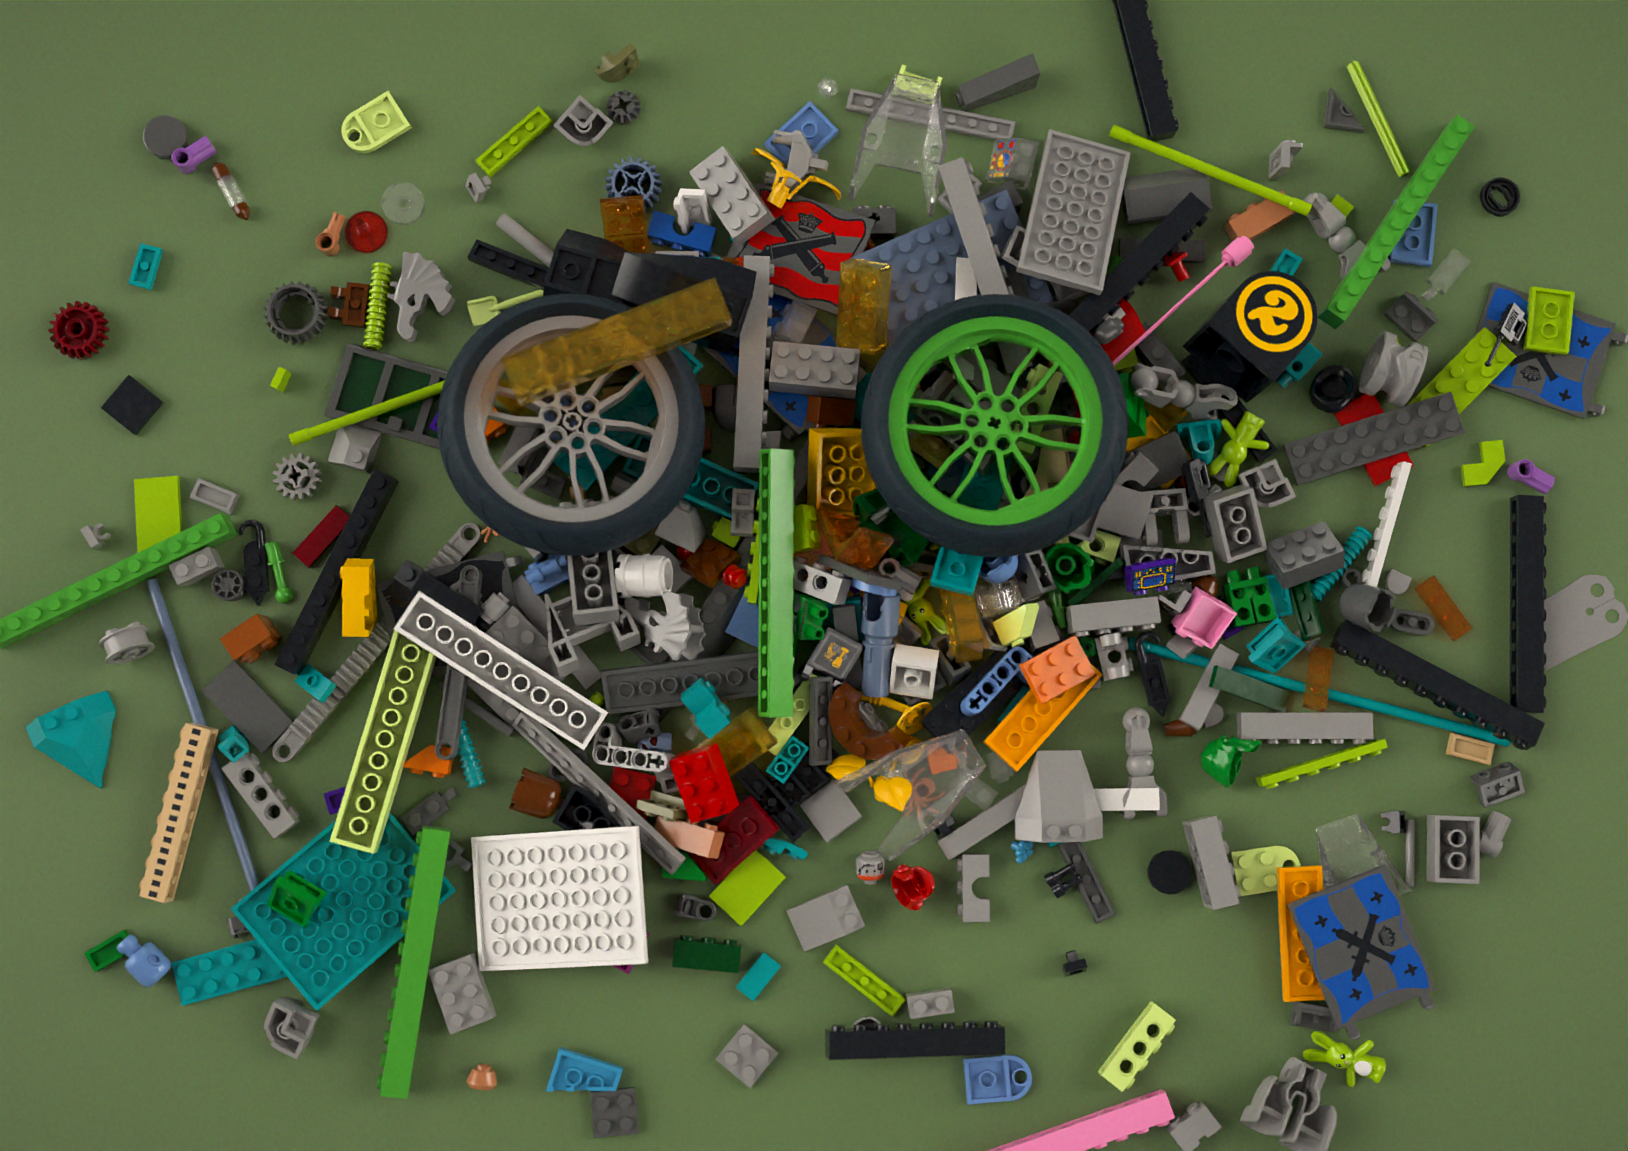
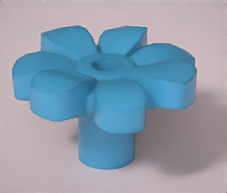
(1022, 850)

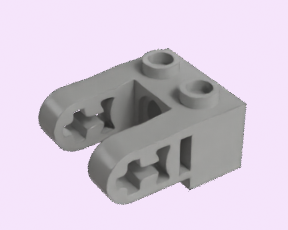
(1164, 503)
(1109, 643)

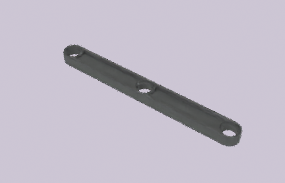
(455, 681)

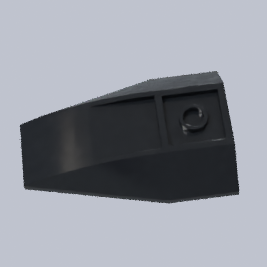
(584, 266)
(654, 276)

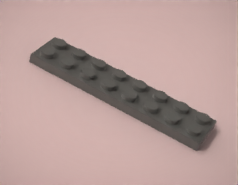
(1373, 438)
(663, 683)

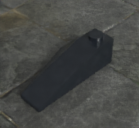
(413, 579)
(583, 811)

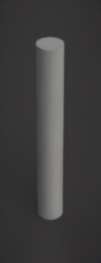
(1410, 853)

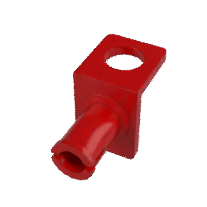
(1177, 266)

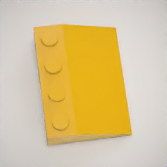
(836, 469)

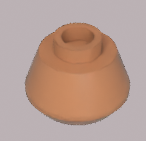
(482, 1078)

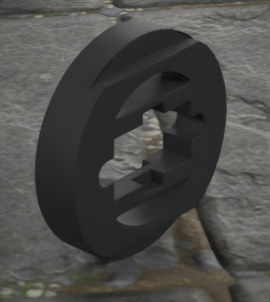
(1512, 198)

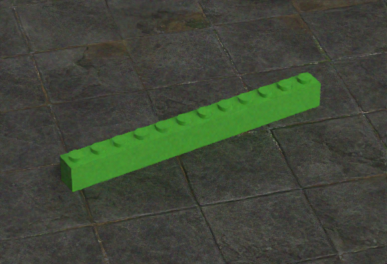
(1396, 222)
(114, 579)
(776, 583)
(414, 963)

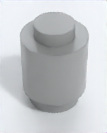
(494, 607)

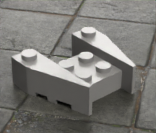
(564, 633)

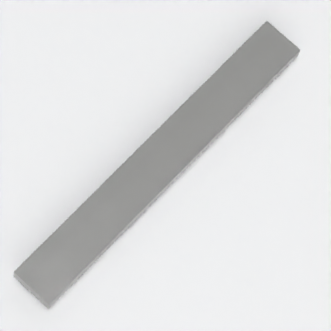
(954, 120)

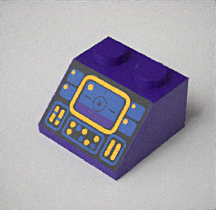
(1150, 575)

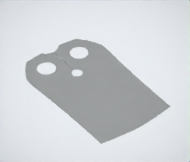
(1568, 625)

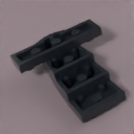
(781, 799)

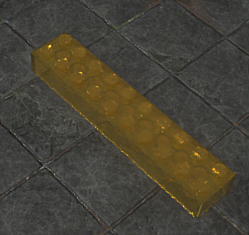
(617, 342)

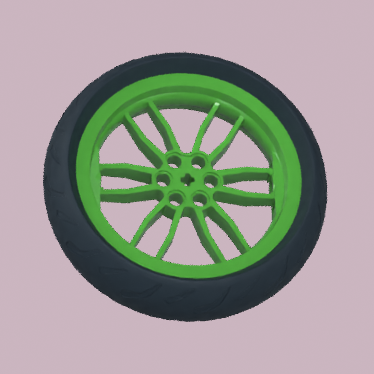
(951, 333)

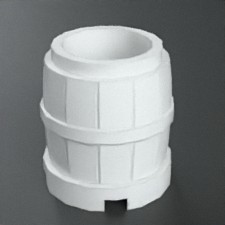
(643, 575)

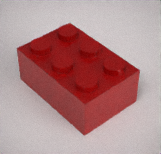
(704, 782)

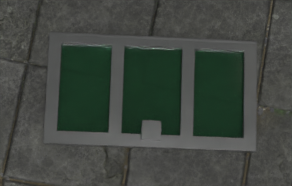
(374, 377)

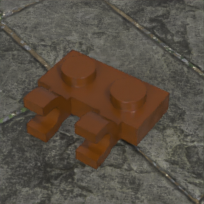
(355, 304)

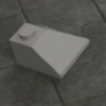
(355, 447)
(683, 527)

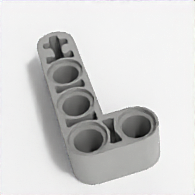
(616, 752)

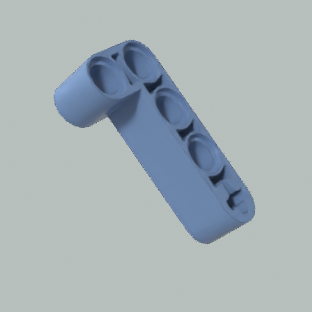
(994, 681)

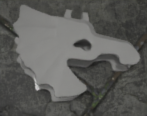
(419, 281)
(676, 630)

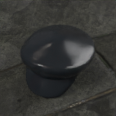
(1333, 389)

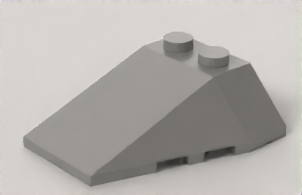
(1058, 800)

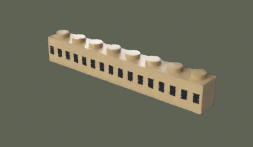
(178, 812)

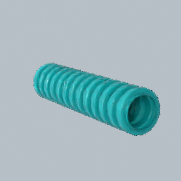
(1352, 548)
(468, 759)

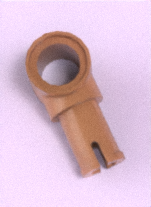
(331, 234)

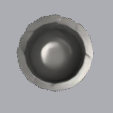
(1368, 606)

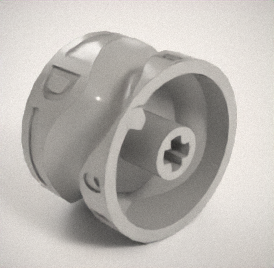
(1393, 369)

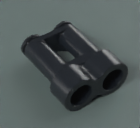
(1057, 885)

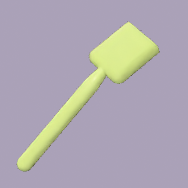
(486, 308)

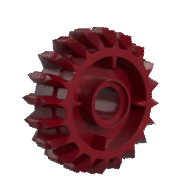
(92, 330)

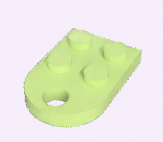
(376, 122)
(1257, 868)

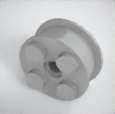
(126, 643)

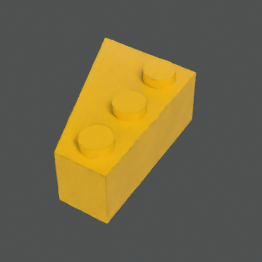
(358, 597)

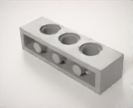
(837, 583)
(250, 792)

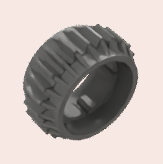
(283, 295)

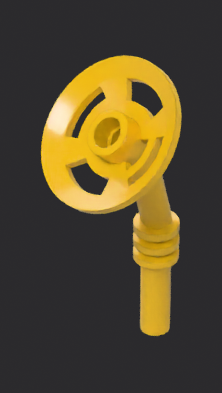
(910, 716)

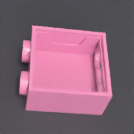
(1203, 619)

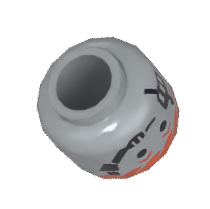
(870, 867)

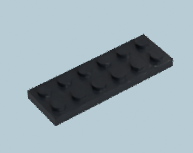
(947, 714)

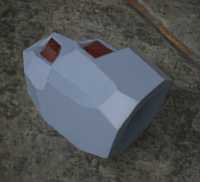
(660, 743)

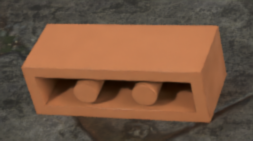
(1257, 219)
(691, 836)

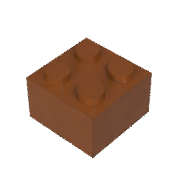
(251, 639)

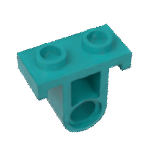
(1200, 437)

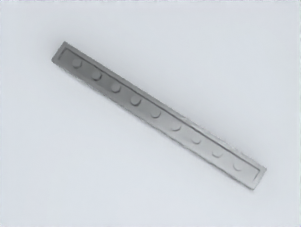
(583, 776)

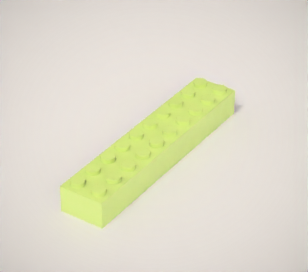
(384, 745)

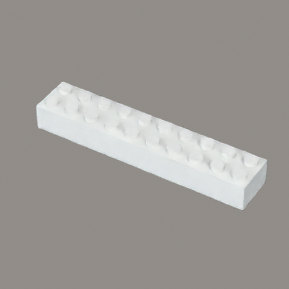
(500, 670)

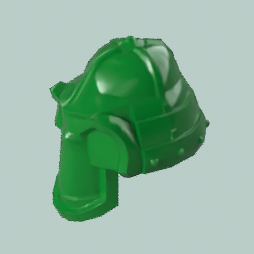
(1069, 567)
(1224, 757)

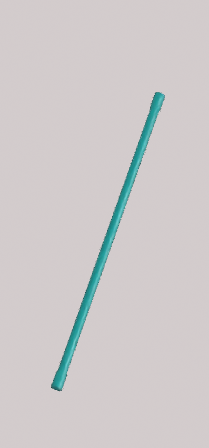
(1333, 695)

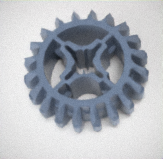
(640, 179)

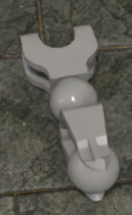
(1329, 224)
(1195, 399)
(1140, 763)

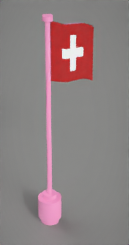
(1133, 329)

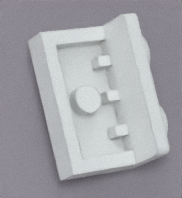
(691, 208)

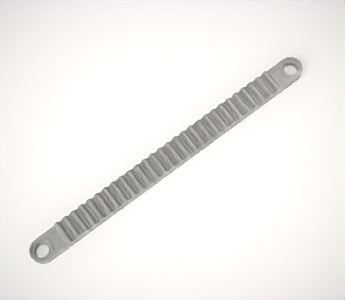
(362, 659)

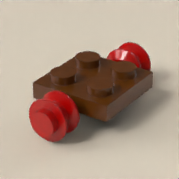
(712, 563)

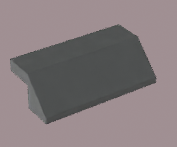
(1157, 194)

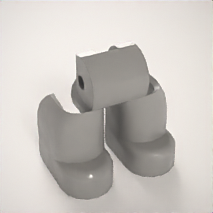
(1271, 1107)

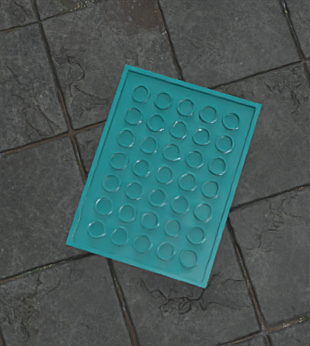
(352, 923)

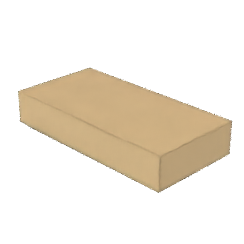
(1470, 749)

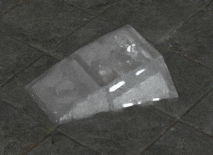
(1351, 849)

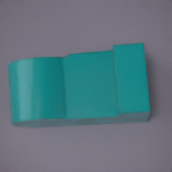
(231, 742)

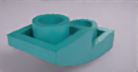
(787, 759)
(777, 845)

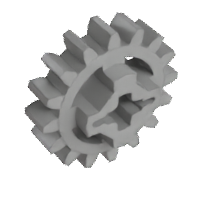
(288, 477)

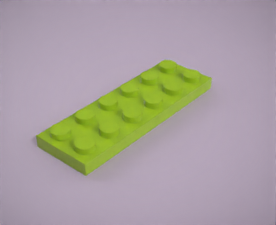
(1466, 373)

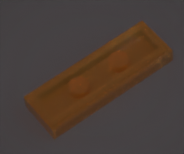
(1443, 608)
(1318, 679)

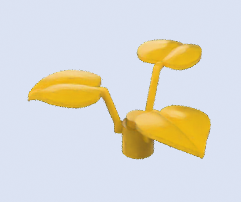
(779, 191)
(891, 791)

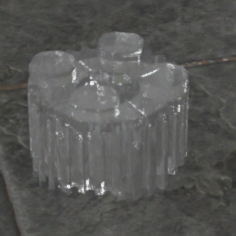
(998, 598)

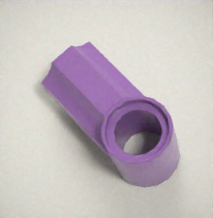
(196, 153)
(1532, 476)

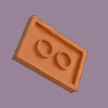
(1057, 669)

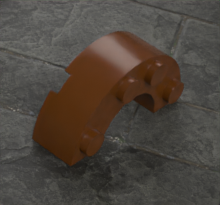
(853, 732)

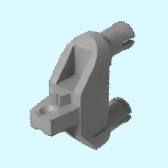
(801, 161)

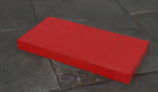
(1362, 408)

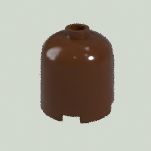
(536, 795)

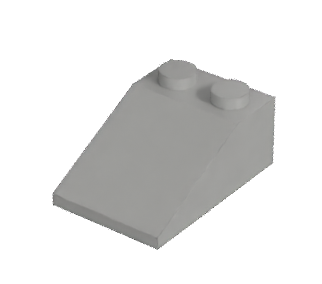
(825, 918)

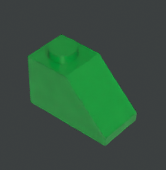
(688, 870)

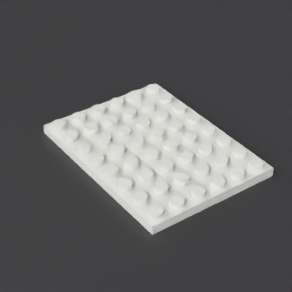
(559, 899)

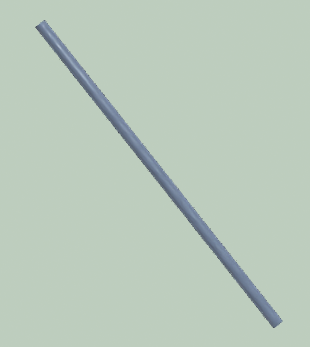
(197, 717)

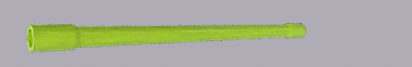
(1290, 202)
(309, 433)

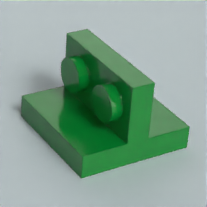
(295, 898)

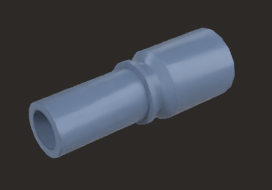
(879, 626)

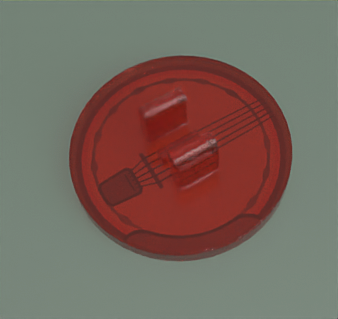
(366, 232)

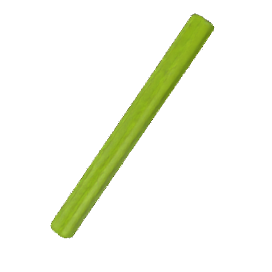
(1378, 118)

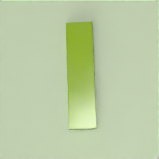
(514, 141)
(864, 980)

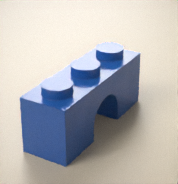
(662, 233)

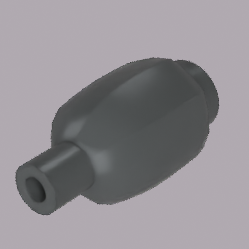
(1108, 330)

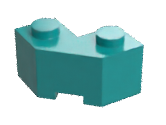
(708, 709)

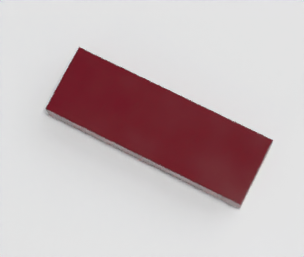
(322, 537)

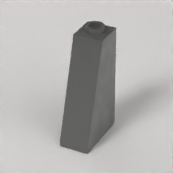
(999, 83)

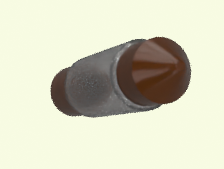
(231, 190)

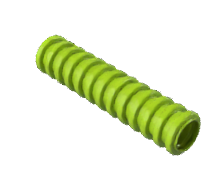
(377, 305)

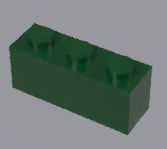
(707, 954)

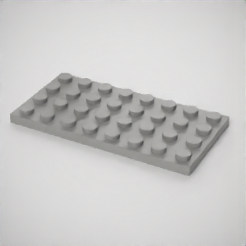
(1074, 212)

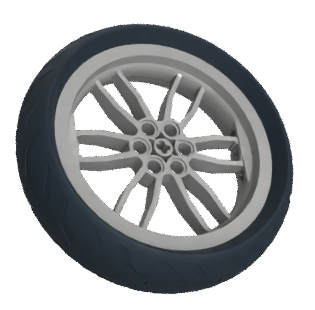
(469, 402)

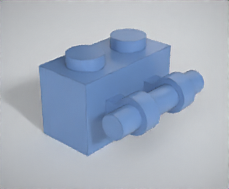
(548, 574)

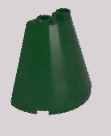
(878, 516)

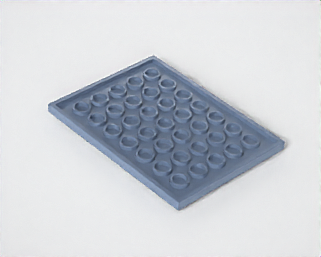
(926, 263)

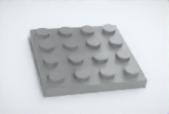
(527, 641)

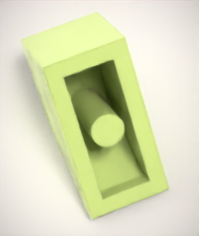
(1017, 625)

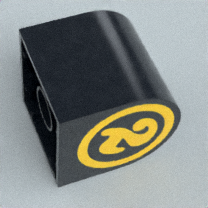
(1256, 332)

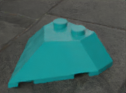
(77, 735)

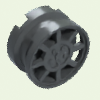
(229, 585)

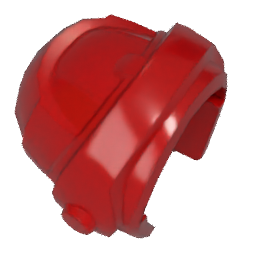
(912, 885)

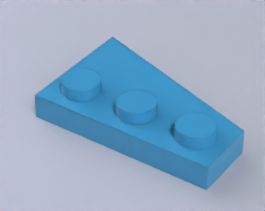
(581, 1072)

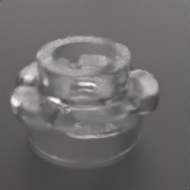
(827, 87)

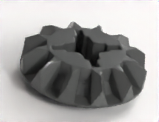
(619, 115)

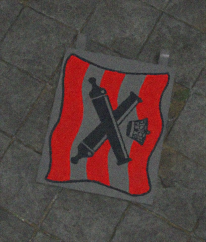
(807, 248)

